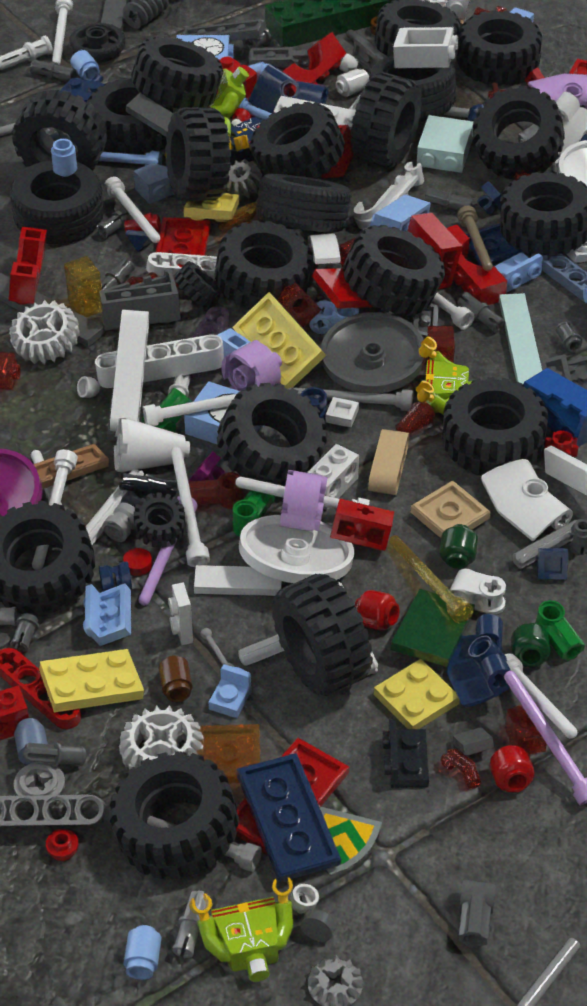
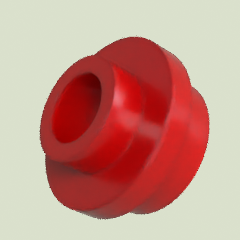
(62, 851)

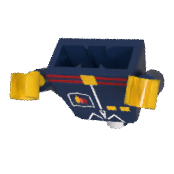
(241, 136)

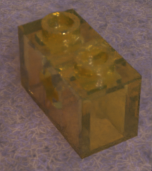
(83, 286)

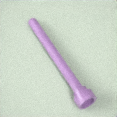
(158, 568)
(549, 736)

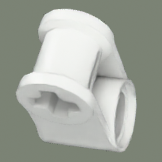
(479, 589)

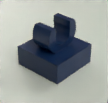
(491, 198)
(552, 563)

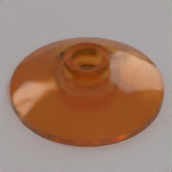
(241, 215)

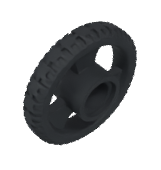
(97, 40)

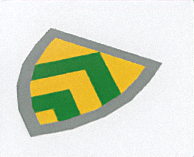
(351, 835)

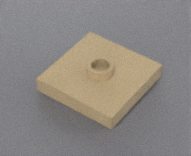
(449, 507)

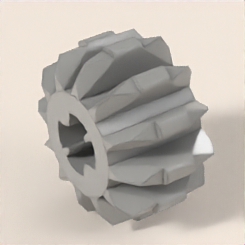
(244, 179)

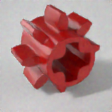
(563, 441)

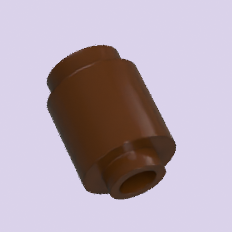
(175, 678)

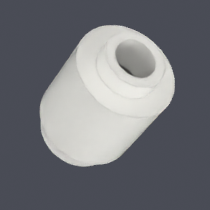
(352, 82)

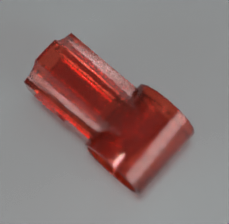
(217, 491)

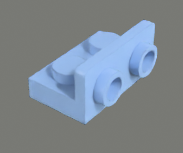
(520, 269)

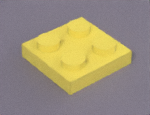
(219, 209)
(416, 695)

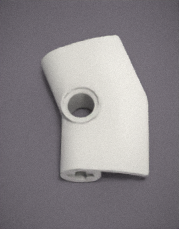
(573, 119)
(524, 498)

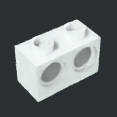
(340, 467)

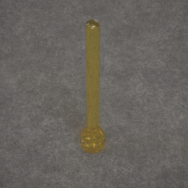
(457, 607)

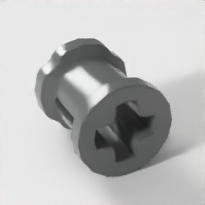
(256, 42)

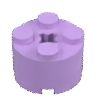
(251, 366)
(303, 501)

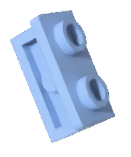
(107, 613)

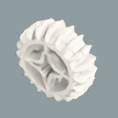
(43, 326)
(162, 734)

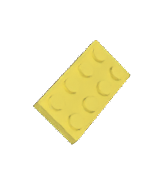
(281, 334)

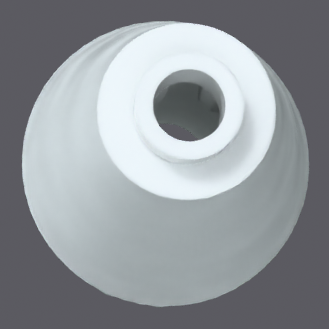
(145, 446)

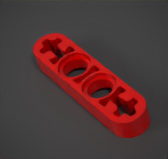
(33, 690)

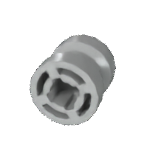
(120, 524)

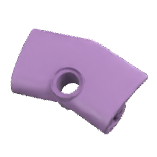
(556, 85)

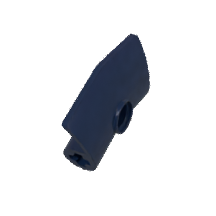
(275, 83)
(479, 663)

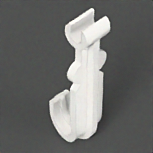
(403, 184)

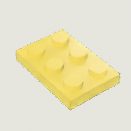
(91, 680)

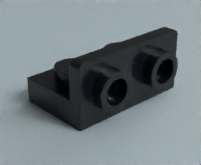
(407, 757)

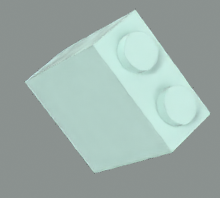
(445, 143)

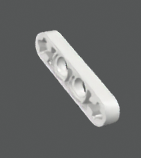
(159, 262)

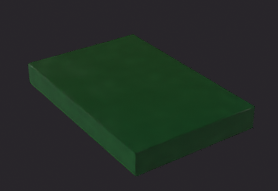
(428, 630)

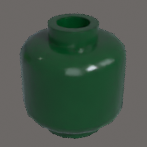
(458, 546)
(531, 644)

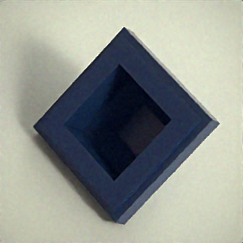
(138, 239)

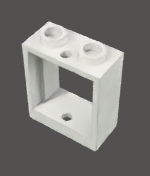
(425, 47)

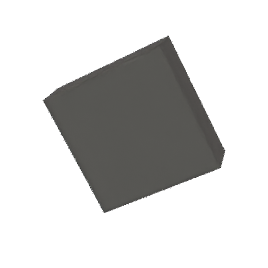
(473, 741)

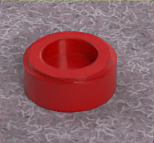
(139, 561)

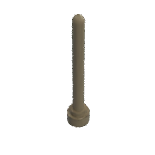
(467, 218)

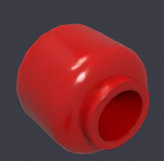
(377, 610)
(511, 768)

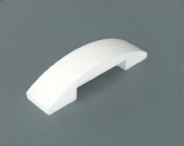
(324, 248)

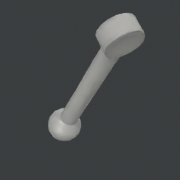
(206, 634)

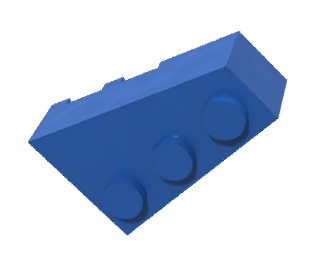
(564, 403)

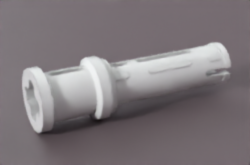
(30, 51)

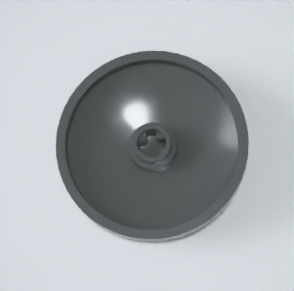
(372, 352)

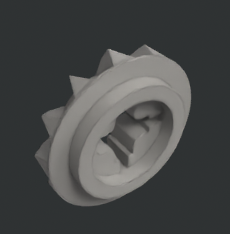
(49, 776)
(338, 994)

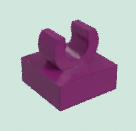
(208, 469)

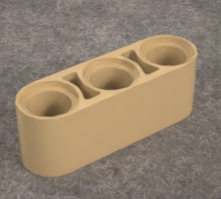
(388, 462)

